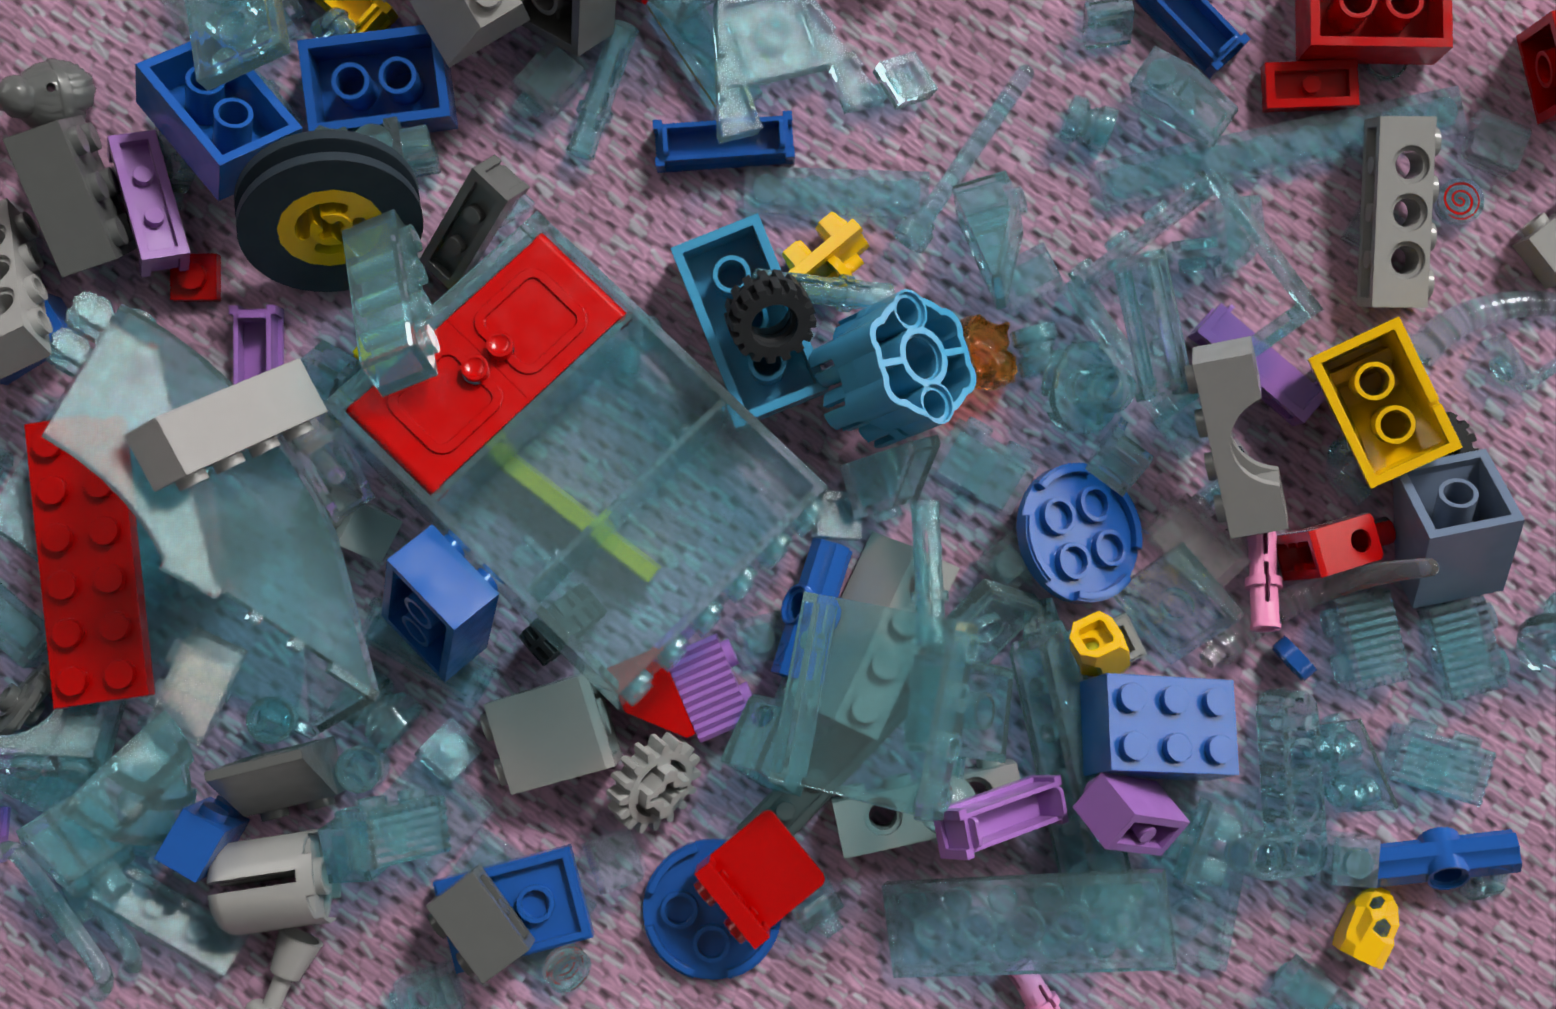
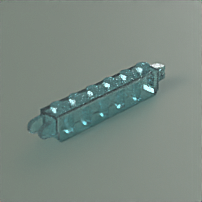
(1051, 709)

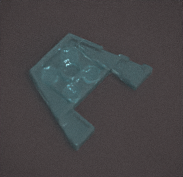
(773, 43)

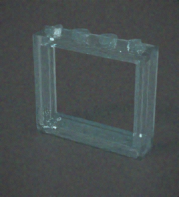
(1157, 221)

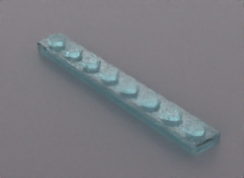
(1267, 148)

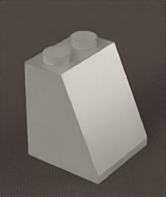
(551, 734)

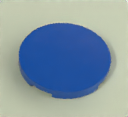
(1078, 535)
(688, 930)

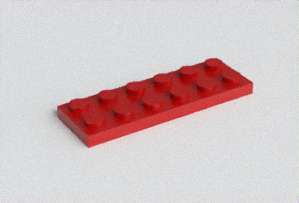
(87, 581)

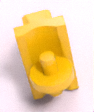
(835, 255)

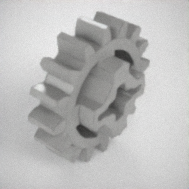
(653, 782)

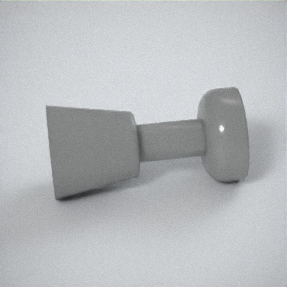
(290, 960)

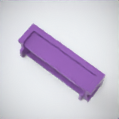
(149, 201)
(256, 340)
(1281, 383)
(1000, 815)

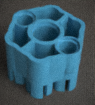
(897, 367)

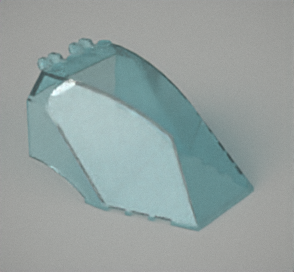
(241, 537)

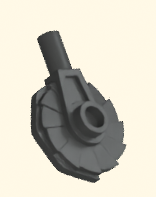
(24, 702)

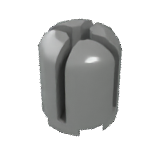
(273, 906)

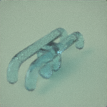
(71, 916)

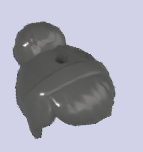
(28, 98)

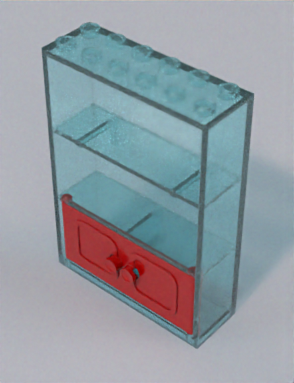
(583, 462)

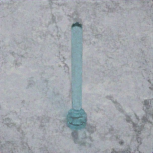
(917, 228)

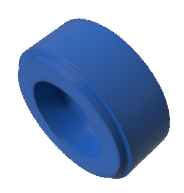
(1293, 658)

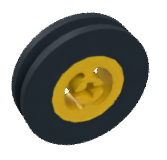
(308, 190)

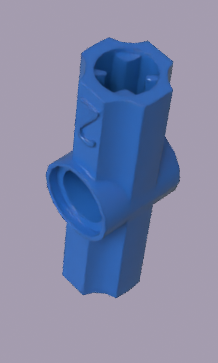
(822, 575)
(1448, 858)

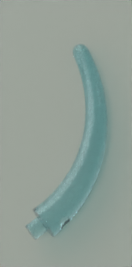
(1466, 317)

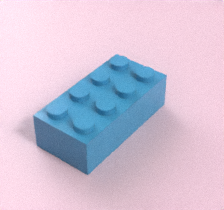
(709, 271)

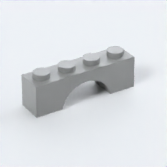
(1228, 384)

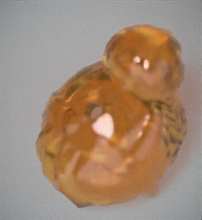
(990, 344)

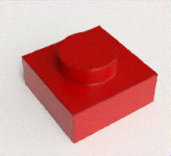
(198, 283)

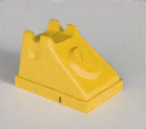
(1384, 402)

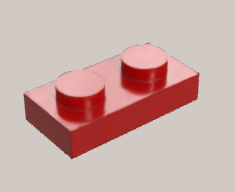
(1309, 85)

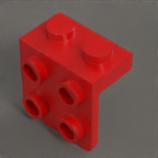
(757, 877)

